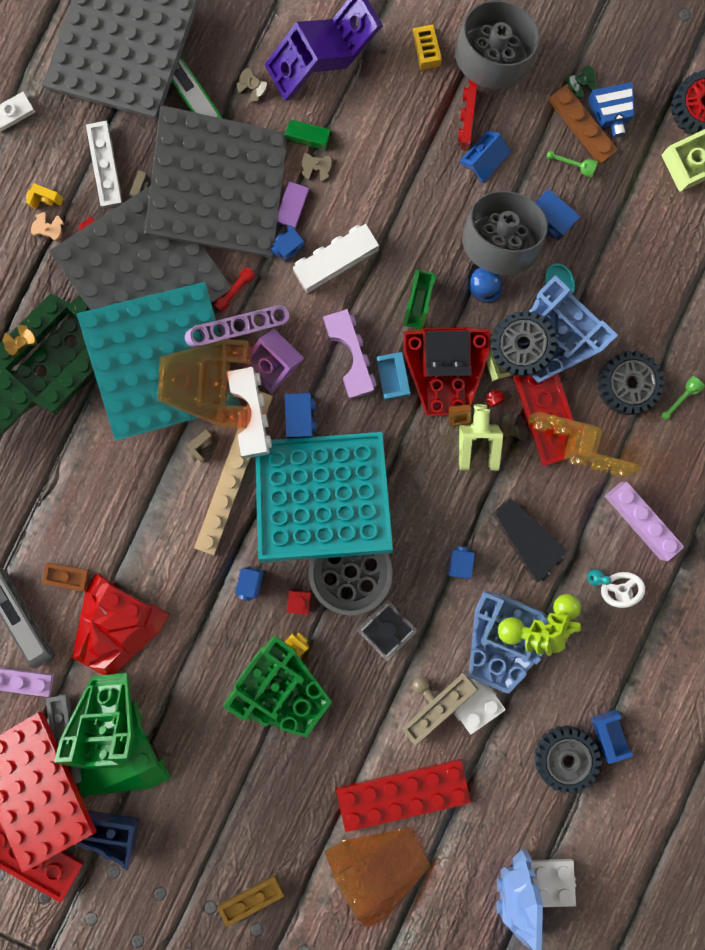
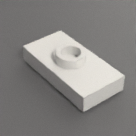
(15, 110)

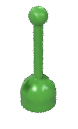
(587, 166)
(692, 387)

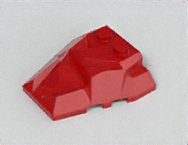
(113, 626)

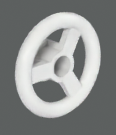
(623, 592)

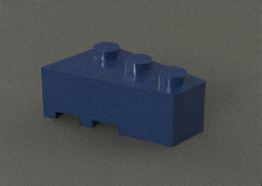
(114, 837)

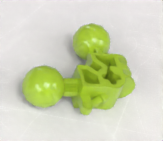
(542, 637)

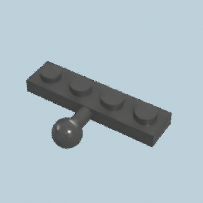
(59, 715)

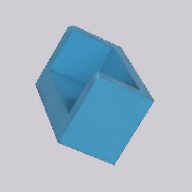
(393, 376)

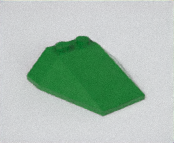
(100, 727)
(139, 773)

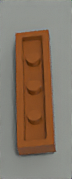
(582, 124)

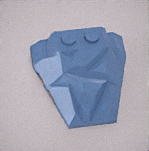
(576, 328)
(492, 659)
(521, 901)

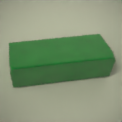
(307, 134)

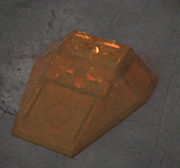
(377, 871)

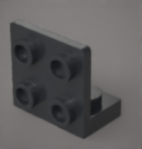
(447, 353)

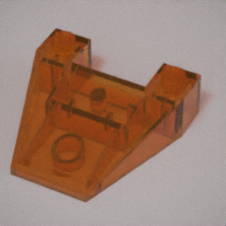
(199, 381)

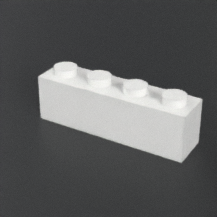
(335, 258)

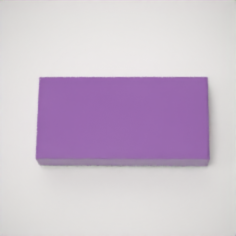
(292, 205)

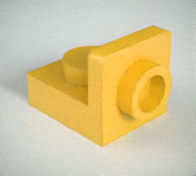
(46, 196)
(298, 643)

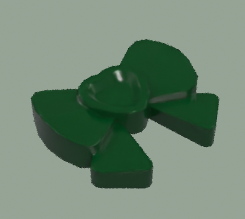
(586, 77)

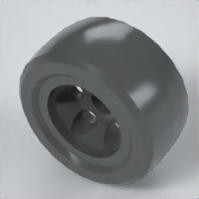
(503, 30)
(511, 219)

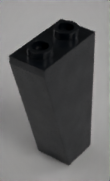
(529, 540)

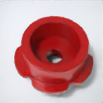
(495, 398)

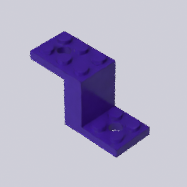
(322, 45)

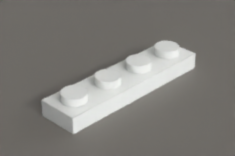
(104, 164)

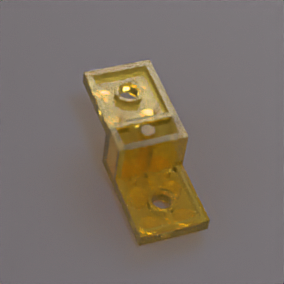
(582, 444)

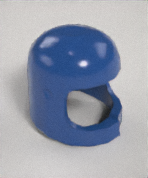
(485, 284)

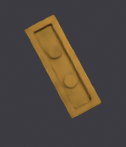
(250, 900)

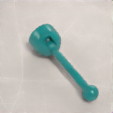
(598, 578)

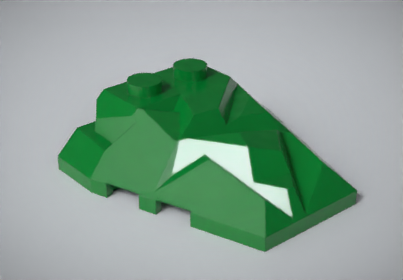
(278, 691)

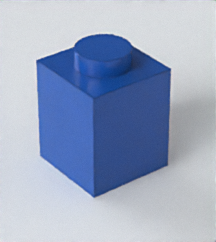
(461, 562)

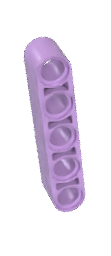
(227, 326)

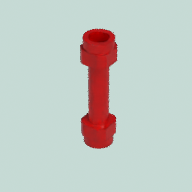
(247, 276)

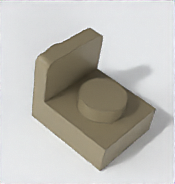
(140, 183)
(202, 442)

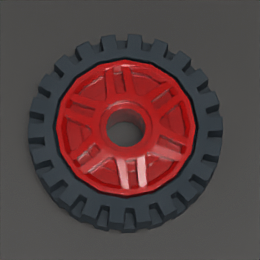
(688, 104)

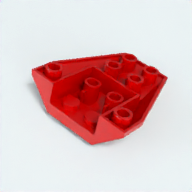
(442, 392)

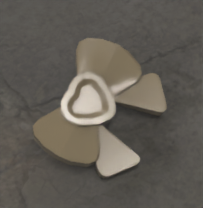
(248, 79)
(322, 164)

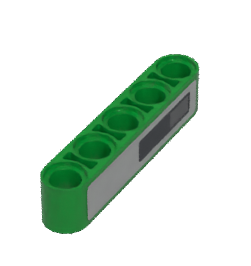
(192, 92)

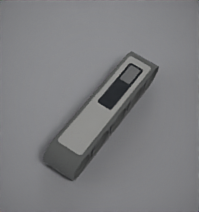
(22, 624)

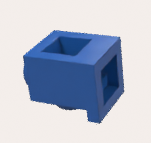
(287, 244)

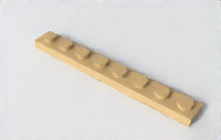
(226, 492)

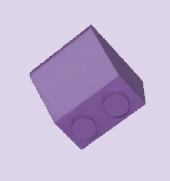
(274, 360)

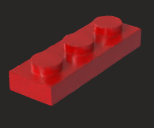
(467, 113)

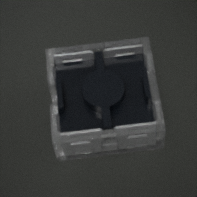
(386, 630)

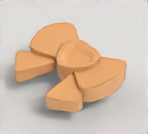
(40, 227)

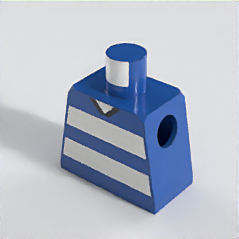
(613, 107)

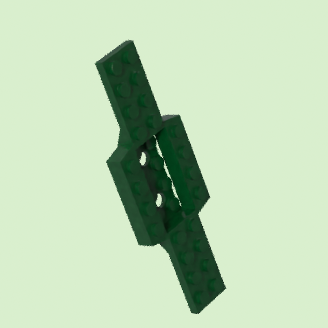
(66, 366)

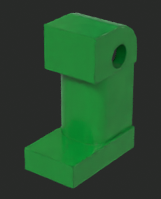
(419, 300)

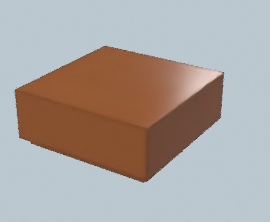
(459, 415)

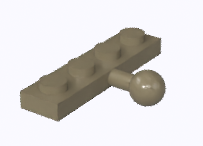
(439, 707)

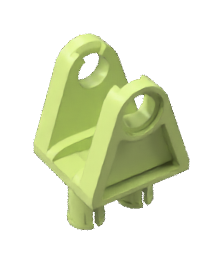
(480, 429)

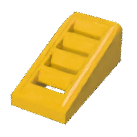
(428, 62)

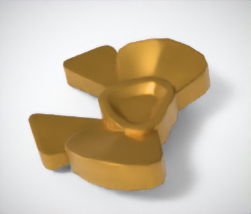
(20, 342)

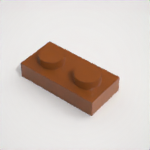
(65, 576)

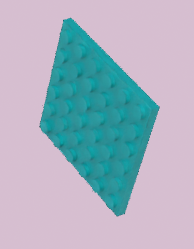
(127, 349)
(323, 498)

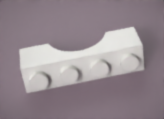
(253, 439)

